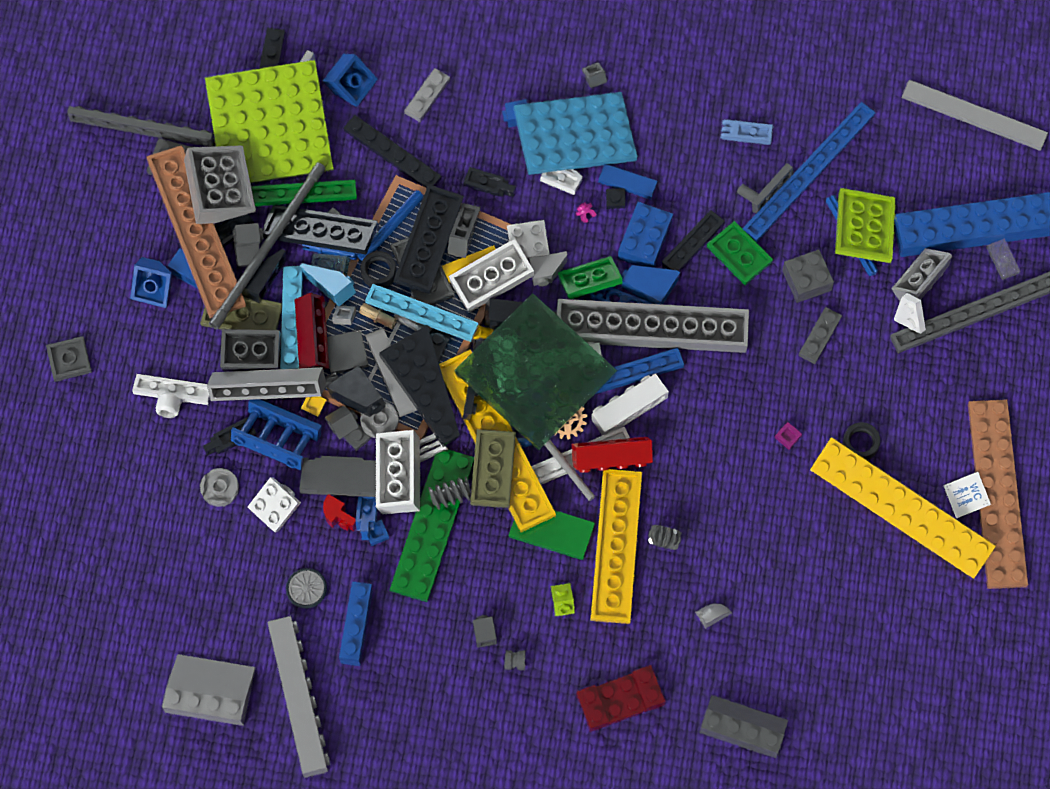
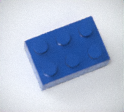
(645, 236)

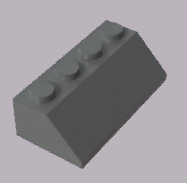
(743, 726)

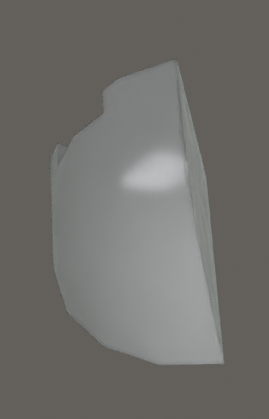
(712, 613)

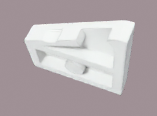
(910, 313)

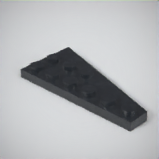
(420, 377)

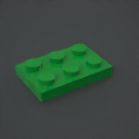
(739, 253)
(590, 277)

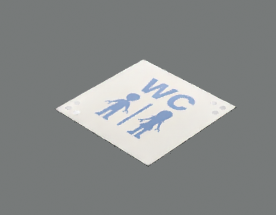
(967, 495)

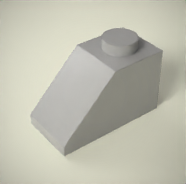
(546, 267)

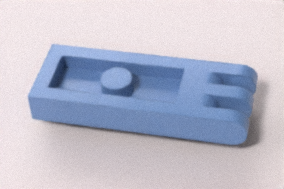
(746, 132)

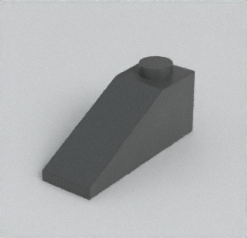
(463, 230)

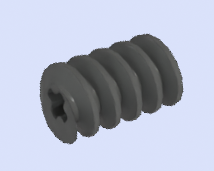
(450, 493)

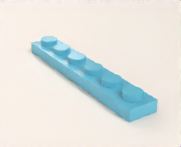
(291, 290)
(422, 312)

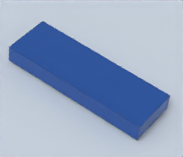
(631, 182)

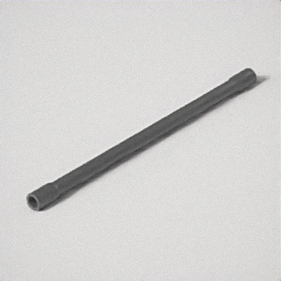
(221, 313)

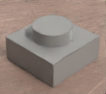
(344, 315)

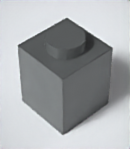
(342, 421)
(484, 631)

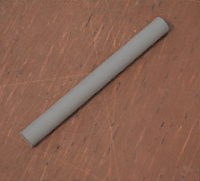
(569, 470)

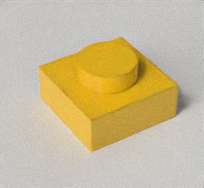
(314, 405)

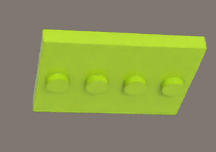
(865, 225)

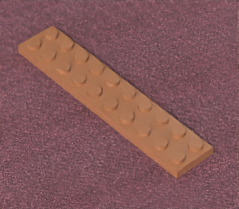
(198, 241)
(996, 468)

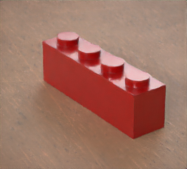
(612, 453)

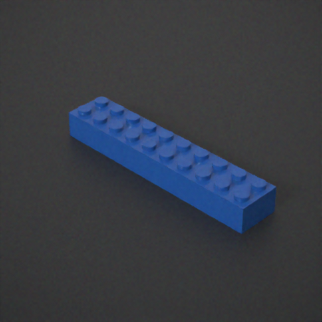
(973, 224)

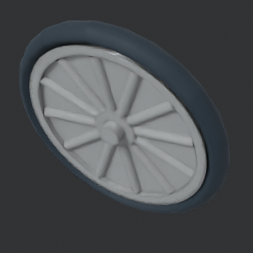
(306, 588)

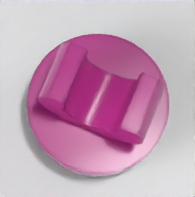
(583, 209)

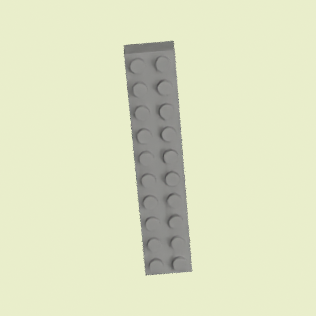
(657, 325)

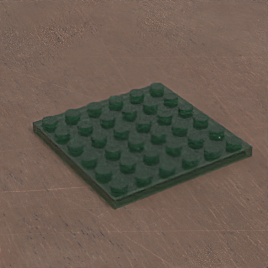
(535, 371)

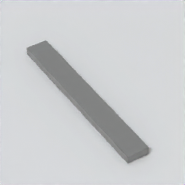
(974, 115)

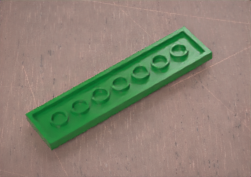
(430, 529)

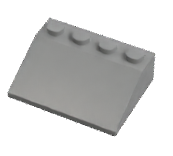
(218, 183)
(209, 689)

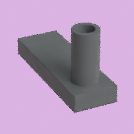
(765, 195)

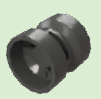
(514, 659)

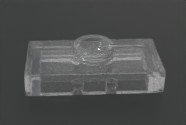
(1003, 259)

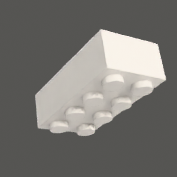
(491, 275)
(398, 472)

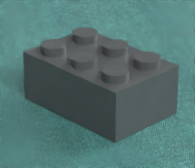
(250, 350)

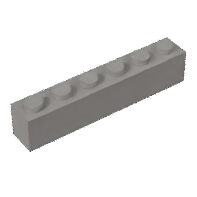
(266, 384)

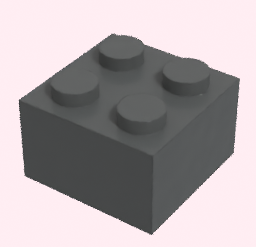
(807, 276)

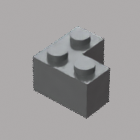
(246, 243)

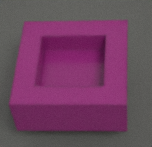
(788, 436)

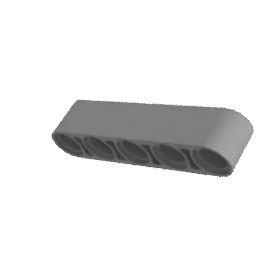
(377, 342)

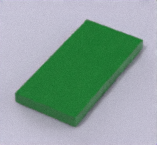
(559, 534)

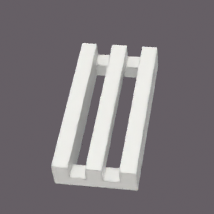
(431, 453)

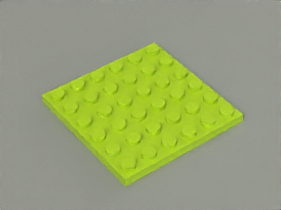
(274, 118)

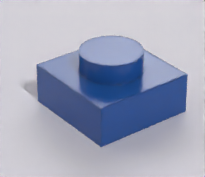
(379, 534)

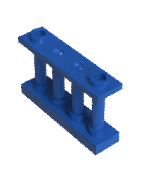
(283, 418)

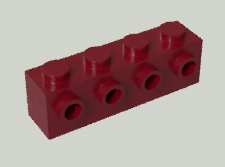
(311, 331)

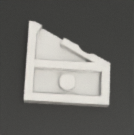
(565, 180)

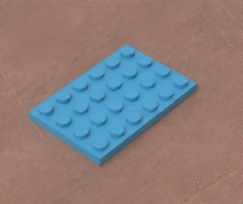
(575, 133)

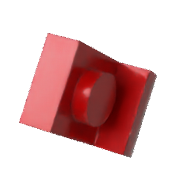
(335, 512)

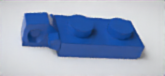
(366, 516)

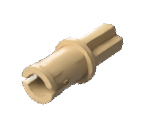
(377, 315)

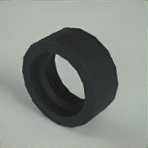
(378, 256)
(867, 428)

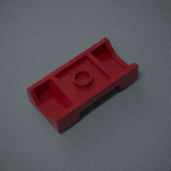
(620, 698)

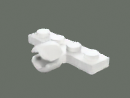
(170, 393)

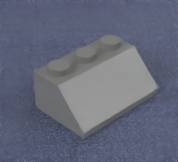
(922, 274)

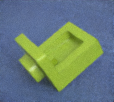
(562, 599)

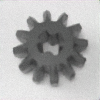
(664, 537)

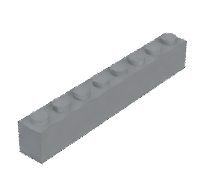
(297, 696)

